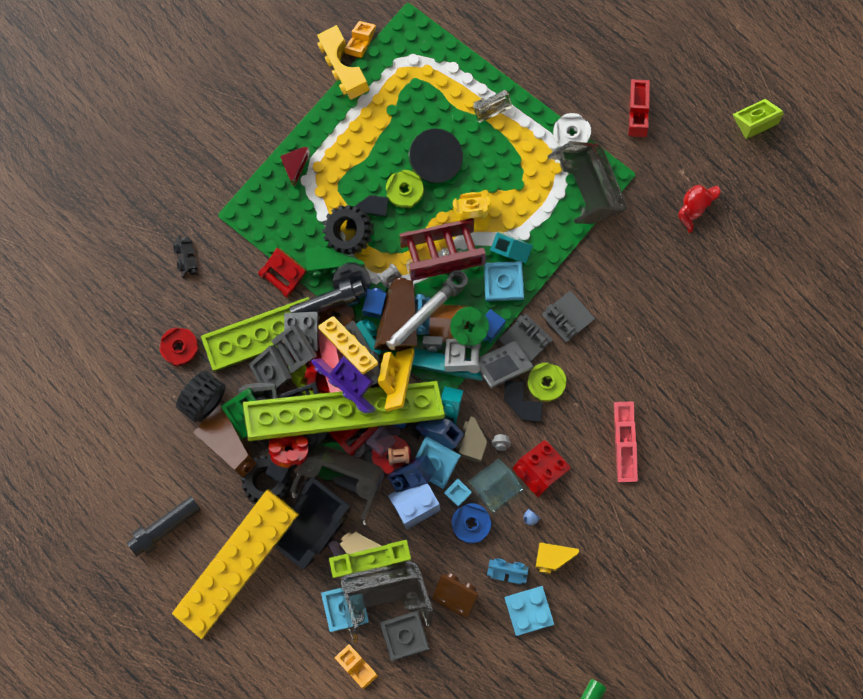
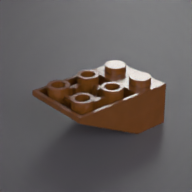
(455, 595)

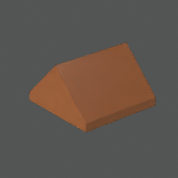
(441, 320)

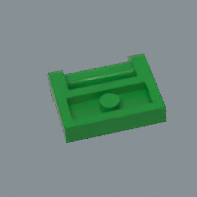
(235, 412)

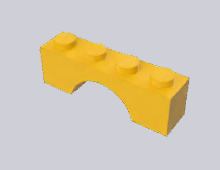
(351, 77)

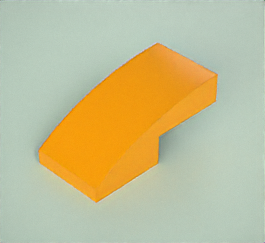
(360, 40)
(356, 666)

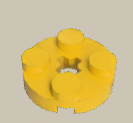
(472, 206)

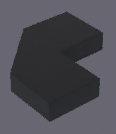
(371, 205)
(525, 410)

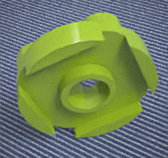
(406, 199)
(546, 371)

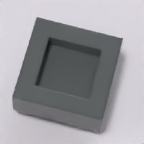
(432, 343)

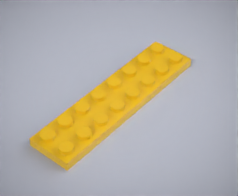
(235, 564)

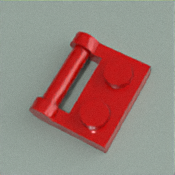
(287, 268)
(344, 435)

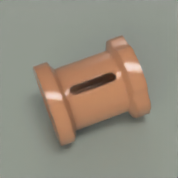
(392, 453)

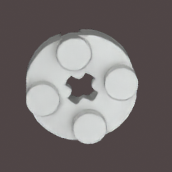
(573, 121)

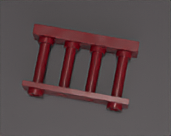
(444, 264)

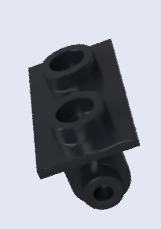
(185, 263)

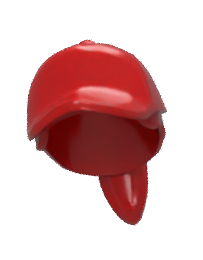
(695, 203)

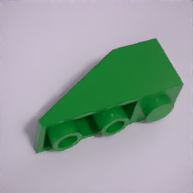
(325, 261)

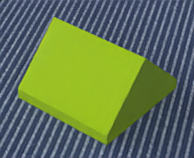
(758, 118)

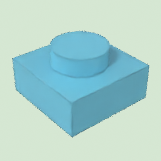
(458, 492)

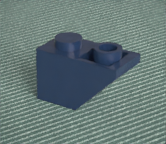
(441, 431)
(413, 474)

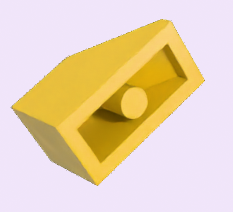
(553, 557)

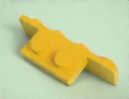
(348, 345)
(395, 377)

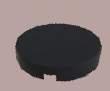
(351, 270)

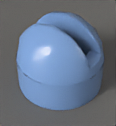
(531, 518)

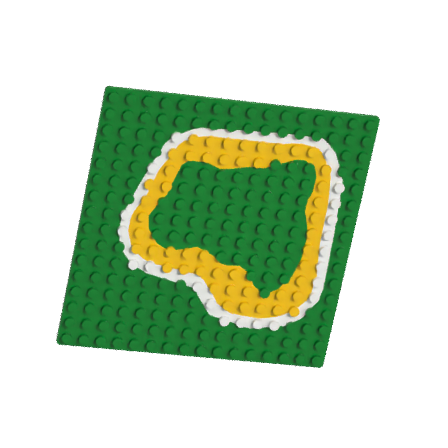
(419, 83)

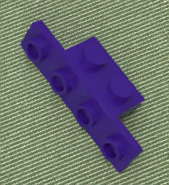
(348, 380)

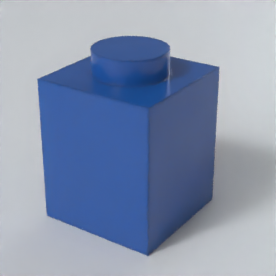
(374, 303)
(496, 324)

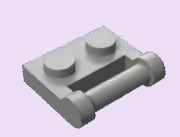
(456, 354)

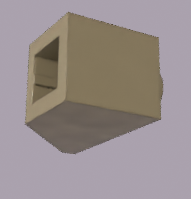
(473, 443)

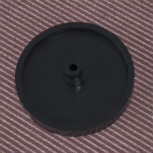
(435, 155)

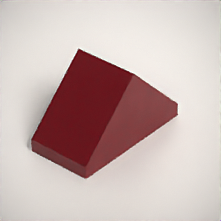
(294, 163)

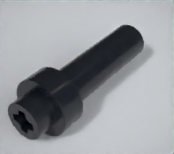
(348, 294)
(146, 538)

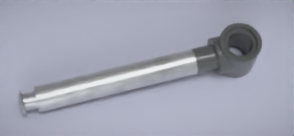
(449, 289)

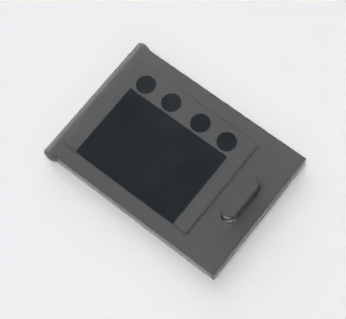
(503, 364)

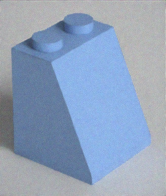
(414, 504)

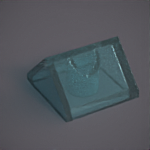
(495, 484)

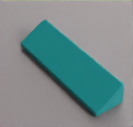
(436, 363)

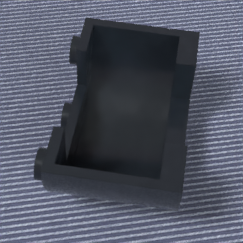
(317, 524)

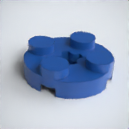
(465, 514)

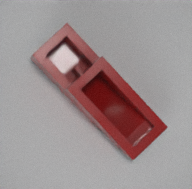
(638, 108)

